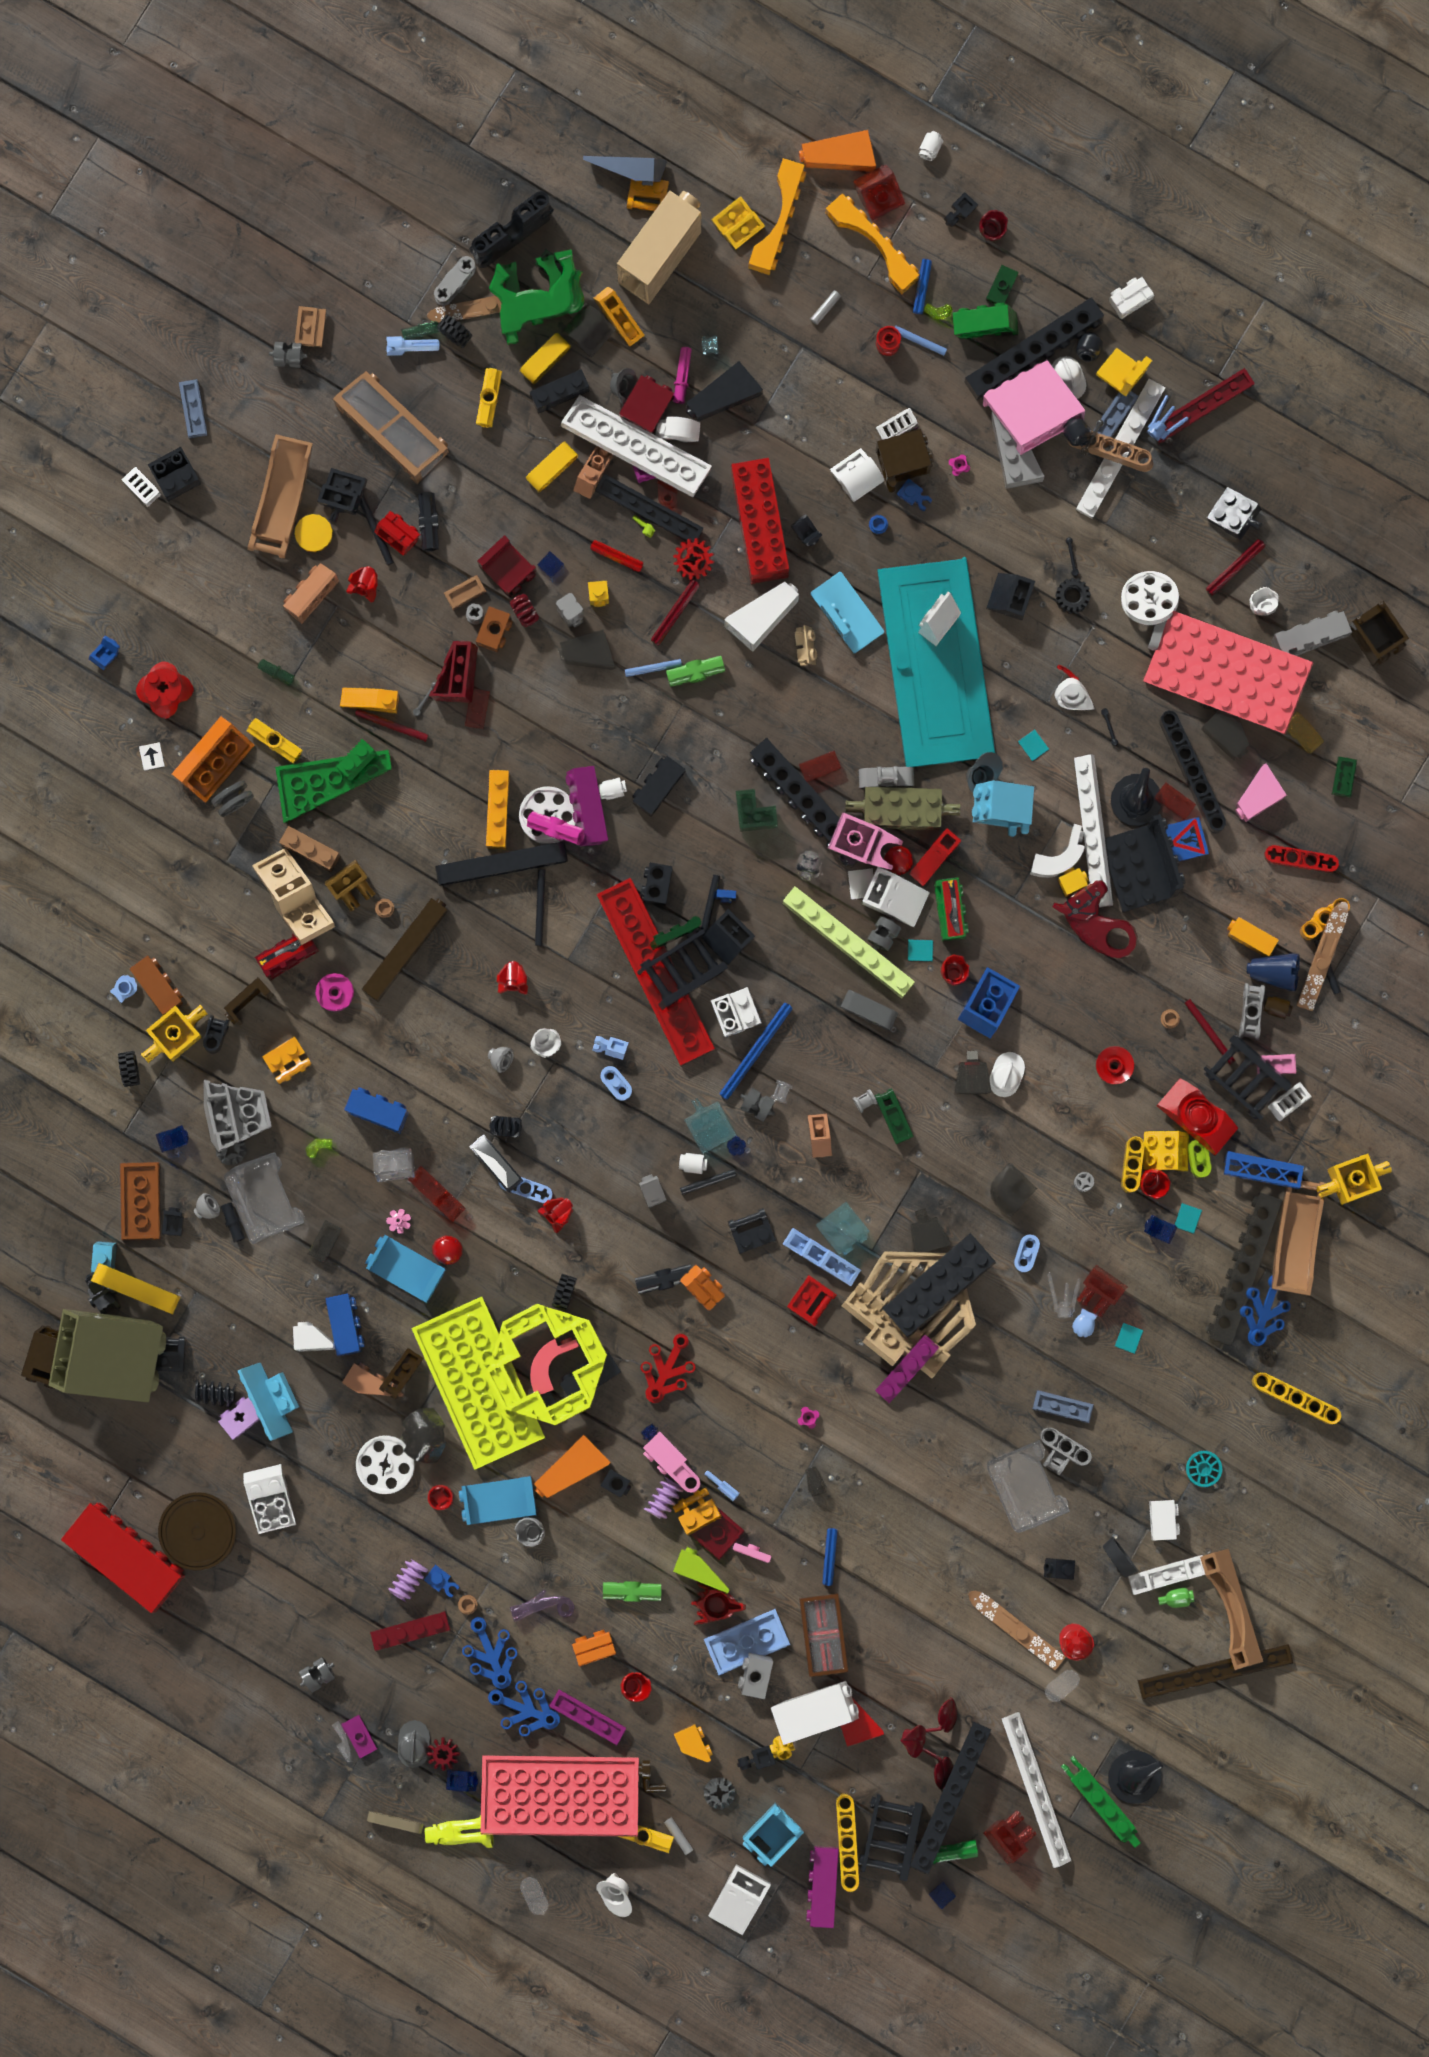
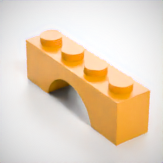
(497, 809)

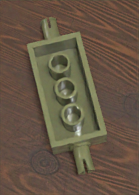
(903, 808)

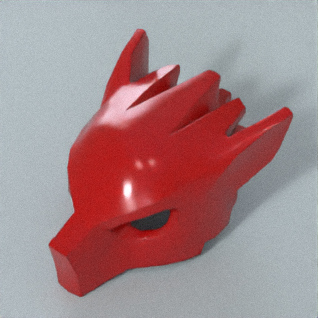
(715, 1605)

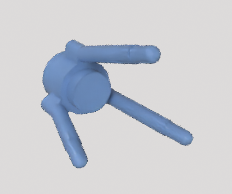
(1157, 428)

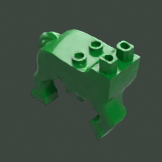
(537, 305)

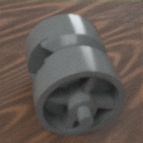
(288, 354)
(884, 933)
(757, 1104)
(319, 1673)

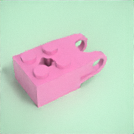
(869, 843)
(670, 1461)

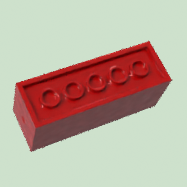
(759, 520)
(123, 1556)

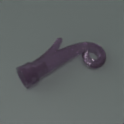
(538, 1604)

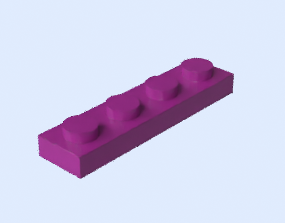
(907, 1368)
(587, 1717)

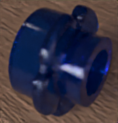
(731, 1146)
(649, 1432)

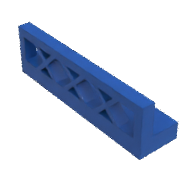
(1264, 1165)

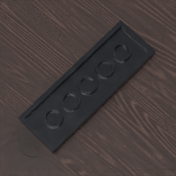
(939, 1285)

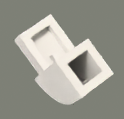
(678, 428)

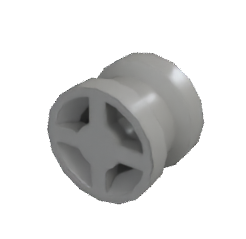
(1086, 1179)

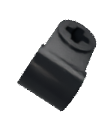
(216, 1033)

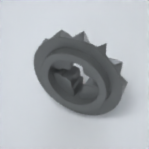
(233, 1159)
(727, 1798)

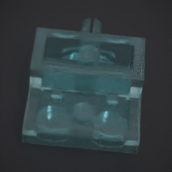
(709, 1126)

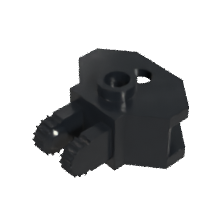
(101, 1296)

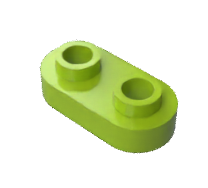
(1201, 1158)

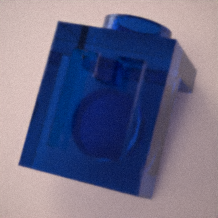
(461, 1780)

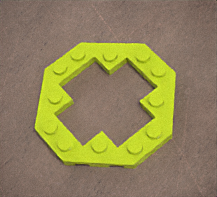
(586, 1377)

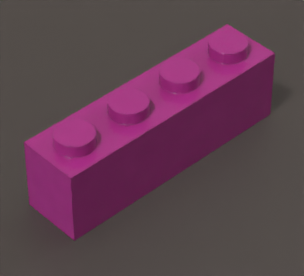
(587, 804)
(823, 1886)

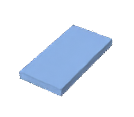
(756, 1636)

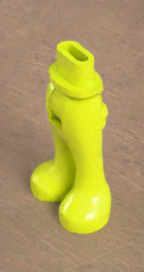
(450, 1833)

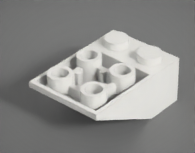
(939, 619)
(895, 897)
(269, 1498)
(739, 1899)

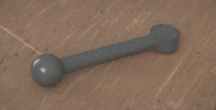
(417, 712)

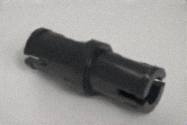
(232, 1222)

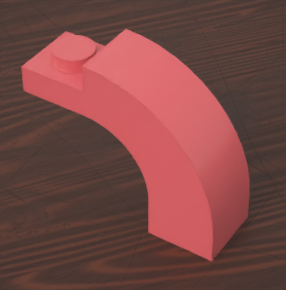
(540, 1367)

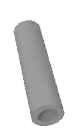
(825, 307)
(678, 1836)

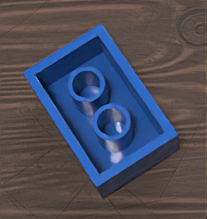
(377, 1110)
(345, 1324)

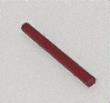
(392, 725)
(1208, 1029)

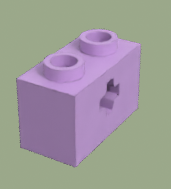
(236, 1428)

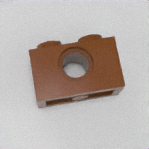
(494, 618)

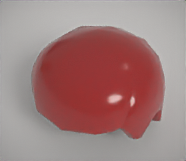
(900, 859)
(955, 970)
(1154, 1183)
(447, 1250)
(635, 1687)

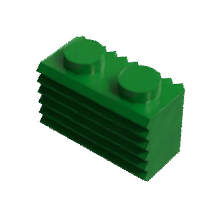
(356, 760)

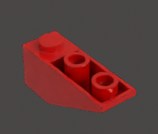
(935, 857)

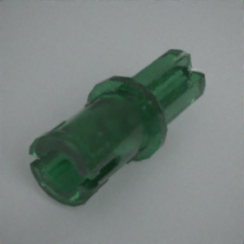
(420, 330)
(276, 672)

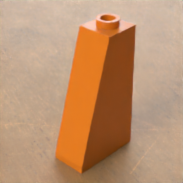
(840, 153)
(576, 1464)

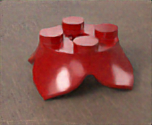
(164, 703)

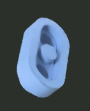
(616, 1083)
(1026, 1253)

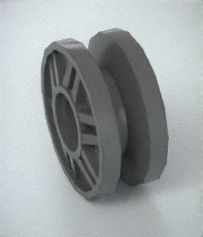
(232, 798)

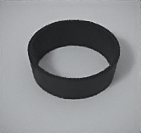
(1119, 1557)

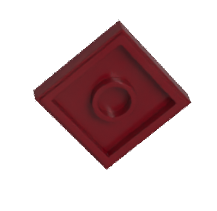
(718, 1535)

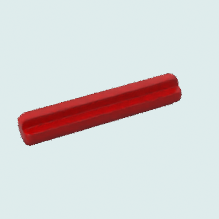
(616, 555)

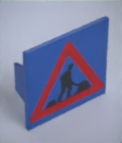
(1187, 839)

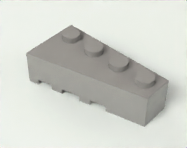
(1016, 468)
(1312, 635)

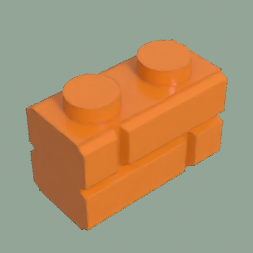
(702, 1287)
(593, 1648)

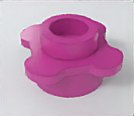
(953, 462)
(813, 1416)

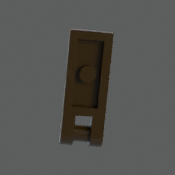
(401, 1373)

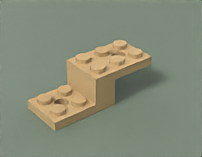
(293, 896)

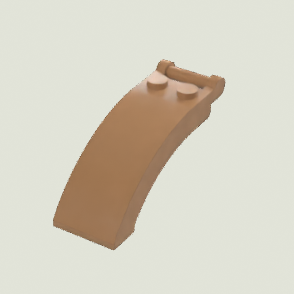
(281, 495)
(1297, 1239)

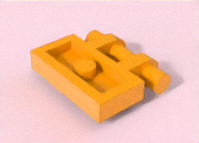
(284, 1055)
(700, 1516)

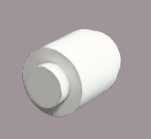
(930, 146)
(612, 789)
(693, 1163)

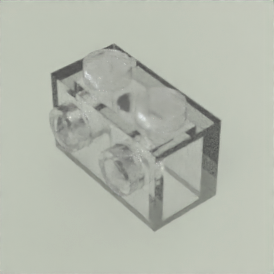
(393, 1164)

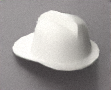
(1071, 374)
(1007, 1074)
(615, 1895)

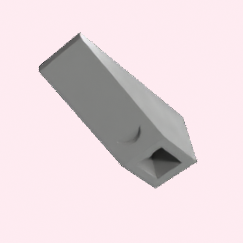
(652, 1190)

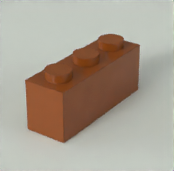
(156, 984)

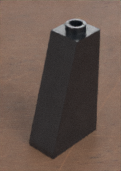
(725, 392)

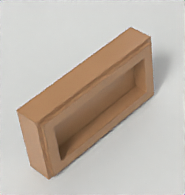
(465, 592)

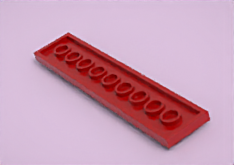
(635, 933)

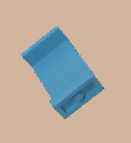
(405, 1268)
(498, 1500)

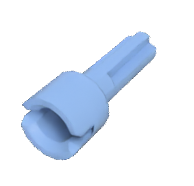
(397, 345)

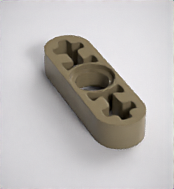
(395, 1822)

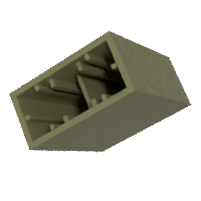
(107, 1356)

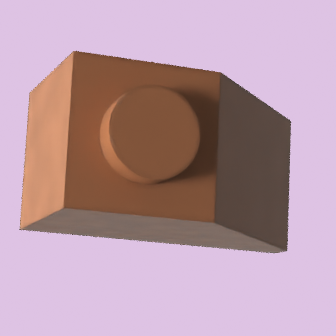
(819, 1135)

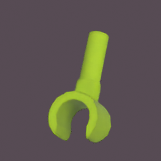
(648, 528)

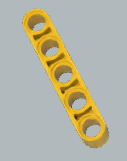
(135, 1288)
(1305, 1401)
(851, 1851)

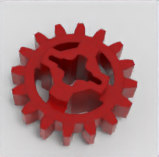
(692, 551)

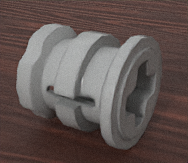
(473, 619)

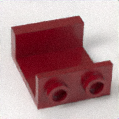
(646, 403)
(507, 566)

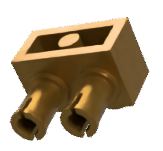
(347, 879)

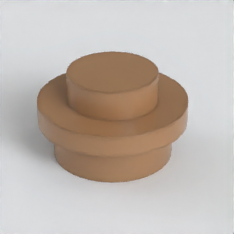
(384, 908)
(1170, 1018)
(467, 1604)

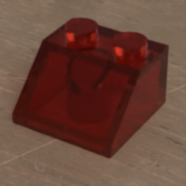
(879, 192)

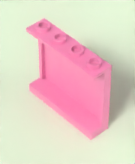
(1034, 406)

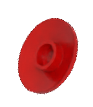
(1122, 1058)

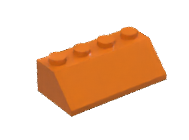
(213, 759)

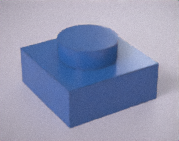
(726, 896)

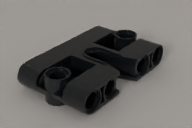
(488, 249)

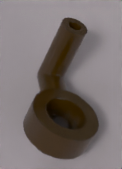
(644, 1771)

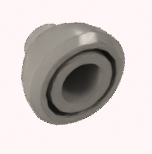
(501, 1058)
(207, 1207)

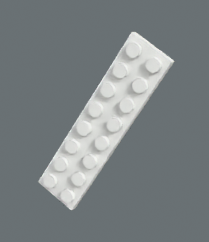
(636, 446)

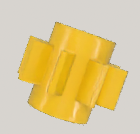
(781, 1751)

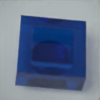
(550, 564)
(942, 1895)

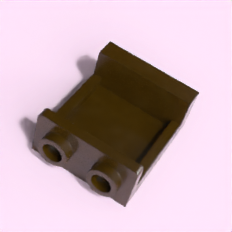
(244, 998)

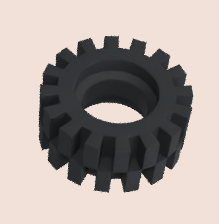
(454, 331)
(1064, 603)
(129, 1068)
(564, 1292)

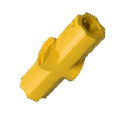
(490, 386)
(284, 747)
(656, 1839)

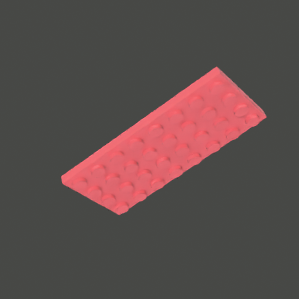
(1228, 672)
(559, 1796)

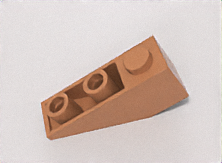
(592, 472)
(364, 1382)

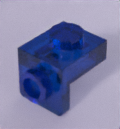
(172, 1139)
(1160, 1229)

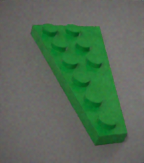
(318, 782)

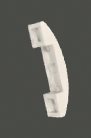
(1166, 1575)

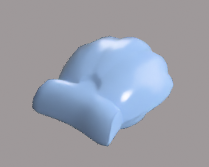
(124, 987)
(1084, 1323)

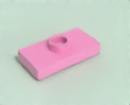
(1283, 1063)
(752, 1551)

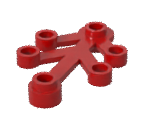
(666, 1372)

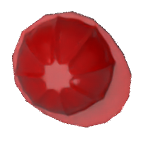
(1076, 1642)

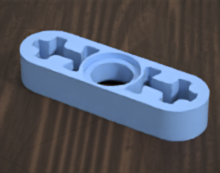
(537, 1197)

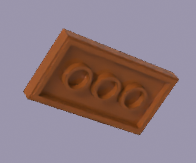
(140, 1201)

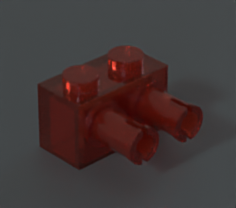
(1103, 1284)
(1005, 1840)

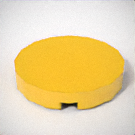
(313, 533)

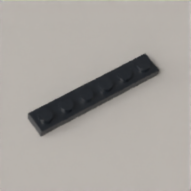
(648, 509)

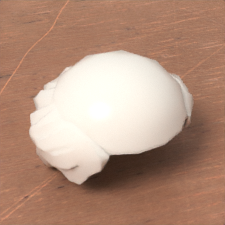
(1264, 601)
(545, 1042)

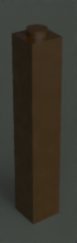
(405, 949)

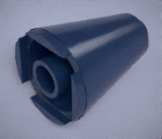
(1276, 970)

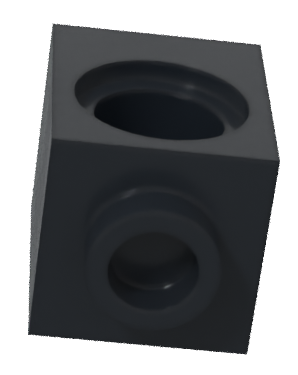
(607, 1483)

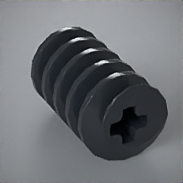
(215, 1393)

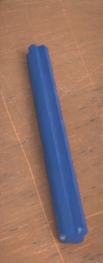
(755, 1051)

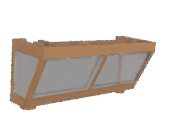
(391, 426)

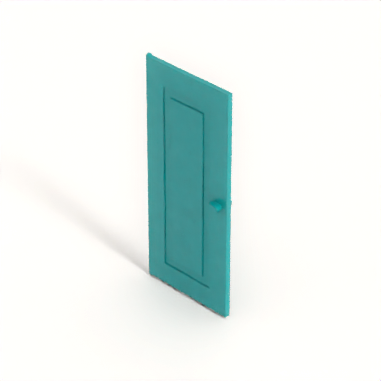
(939, 686)

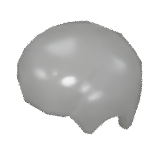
(530, 1532)

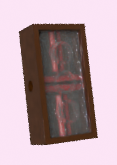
(823, 1635)

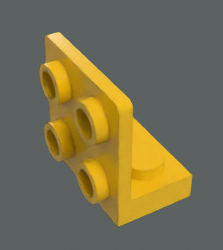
(1122, 371)
(1166, 1150)

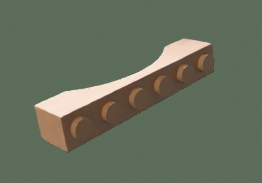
(1243, 1642)

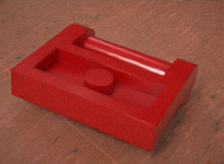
(806, 1296)

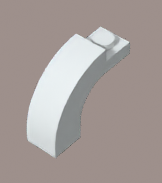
(1054, 866)

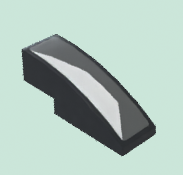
(496, 1163)

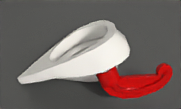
(1072, 693)

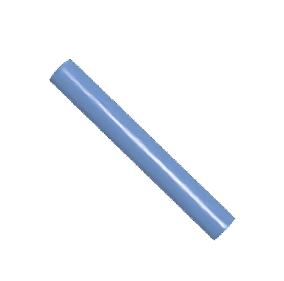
(921, 341)
(653, 667)

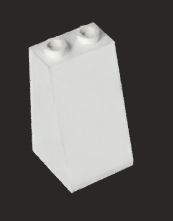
(761, 616)
(815, 1712)

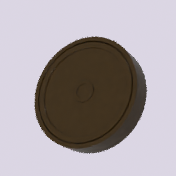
(197, 1531)

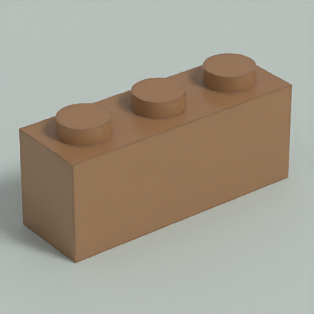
(309, 849)

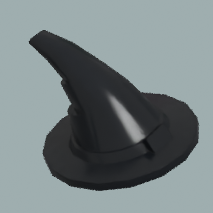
(1134, 799)
(1135, 1777)

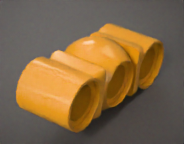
(1316, 923)

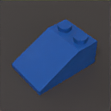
(988, 1003)

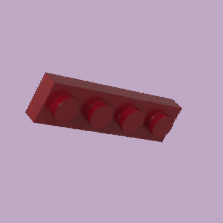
(410, 1631)

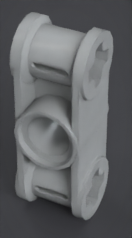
(455, 281)
(1254, 1000)

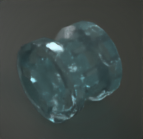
(709, 345)

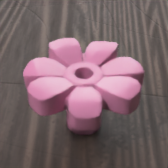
(398, 1225)

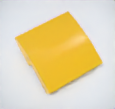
(737, 222)

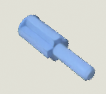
(724, 1487)

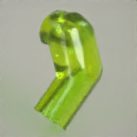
(940, 312)
(316, 1145)

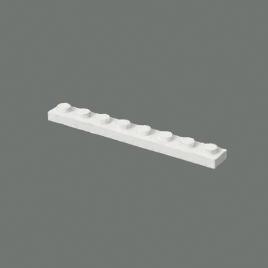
(1128, 433)
(1093, 823)
(1036, 1789)

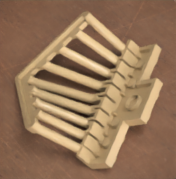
(885, 1335)

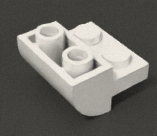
(857, 474)
(736, 1012)

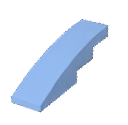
(821, 1257)

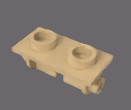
(806, 637)

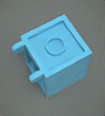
(1003, 805)
(777, 1831)

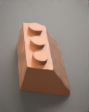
(310, 592)

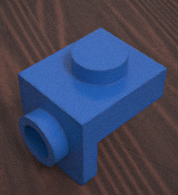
(105, 653)

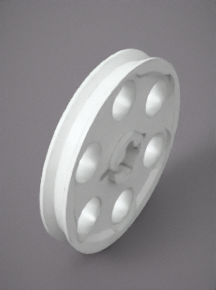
(1154, 591)
(547, 805)
(375, 1468)

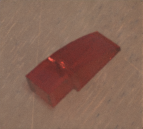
(437, 1194)

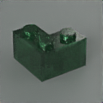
(751, 817)

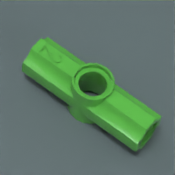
(695, 671)
(632, 1591)

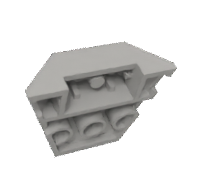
(234, 1113)

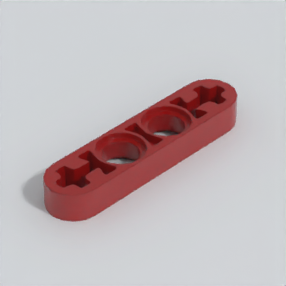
(1301, 859)

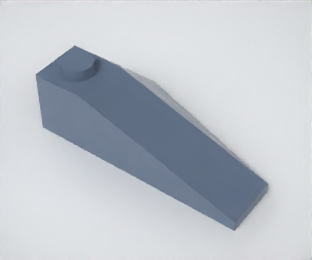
(639, 169)

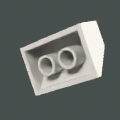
(310, 1338)

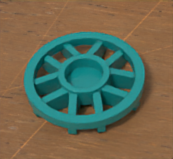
(1204, 1468)

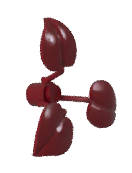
(915, 1740)

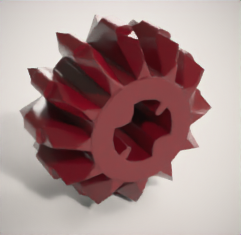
(524, 610)
(442, 1760)

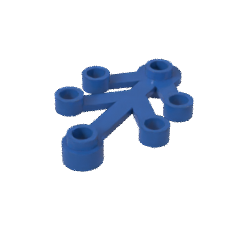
(1264, 1313)
(491, 1656)
(526, 1710)

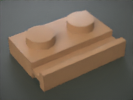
(310, 326)

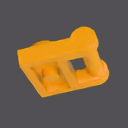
(656, 191)

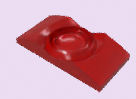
(1198, 1116)

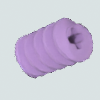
(664, 1498)
(408, 1580)

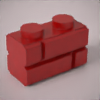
(397, 533)

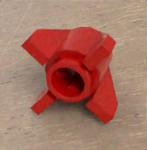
(363, 583)
(512, 978)
(557, 1212)

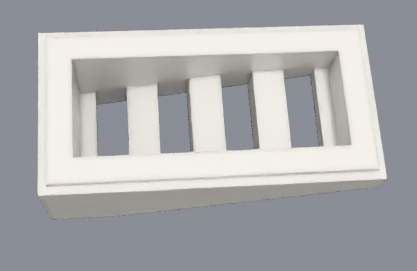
(914, 424)
(151, 497)
(1277, 1111)

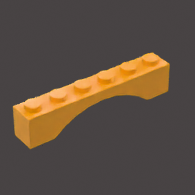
(846, 215)
(765, 252)

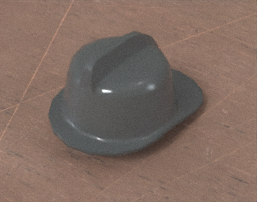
(623, 384)
(986, 769)
(413, 1744)

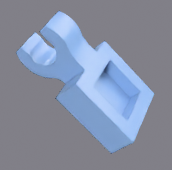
(612, 1047)

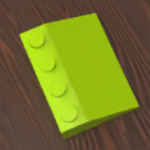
(695, 1568)

